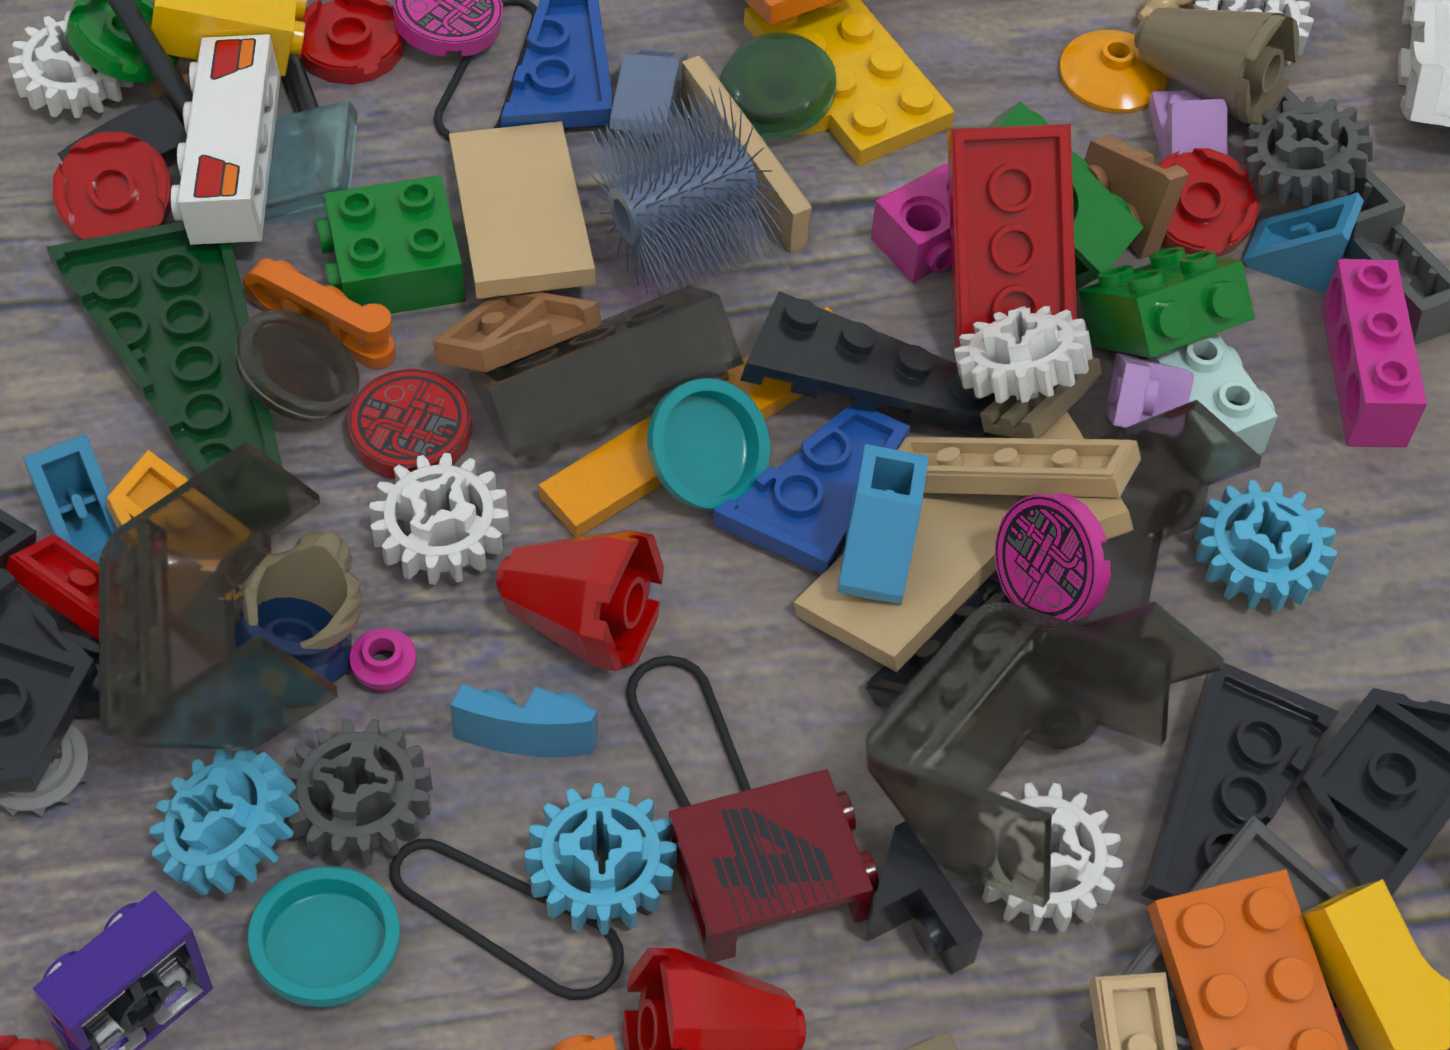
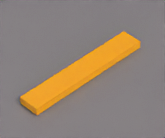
(621, 468)

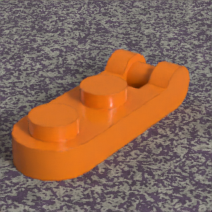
(362, 329)

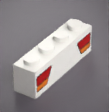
(228, 140)

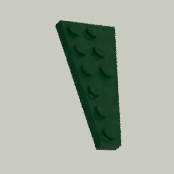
(174, 329)

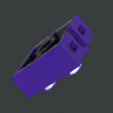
(125, 980)

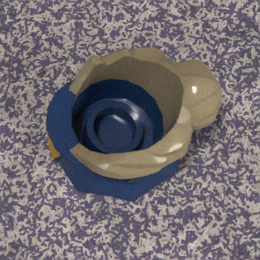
(305, 603)

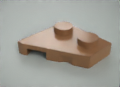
(1145, 187)
(513, 328)

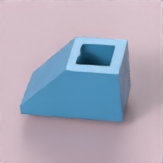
(882, 524)

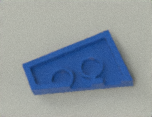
(562, 69)
(808, 499)

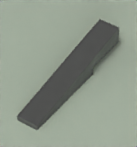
(1382, 236)

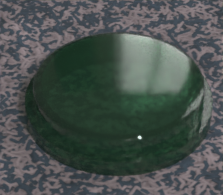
(781, 83)

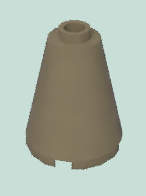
(1222, 55)

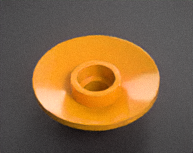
(1107, 73)

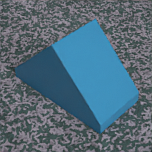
(1304, 242)
(72, 494)

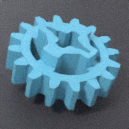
(1265, 545)
(224, 820)
(634, 849)

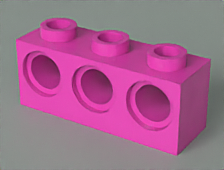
(915, 225)
(1373, 353)

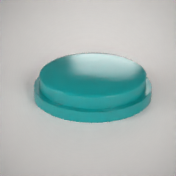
(707, 443)
(324, 936)

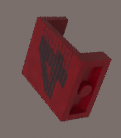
(769, 858)

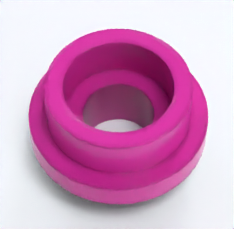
(386, 674)

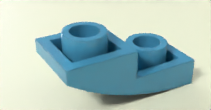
(544, 728)

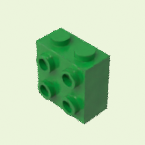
(393, 245)
(1166, 302)

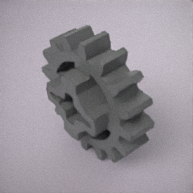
(1308, 151)
(362, 796)

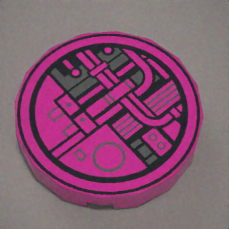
(448, 24)
(1052, 556)

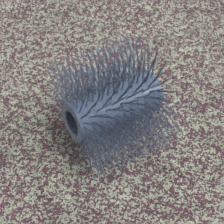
(683, 192)

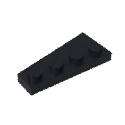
(851, 359)
(1236, 764)

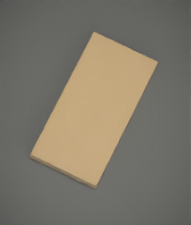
(521, 210)
(947, 565)

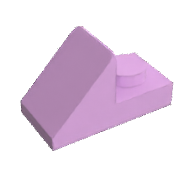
(1187, 122)
(1145, 389)

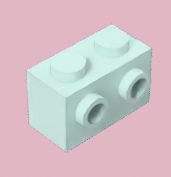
(1225, 388)

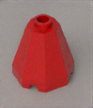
(587, 593)
(706, 1007)

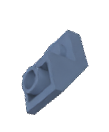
(644, 83)

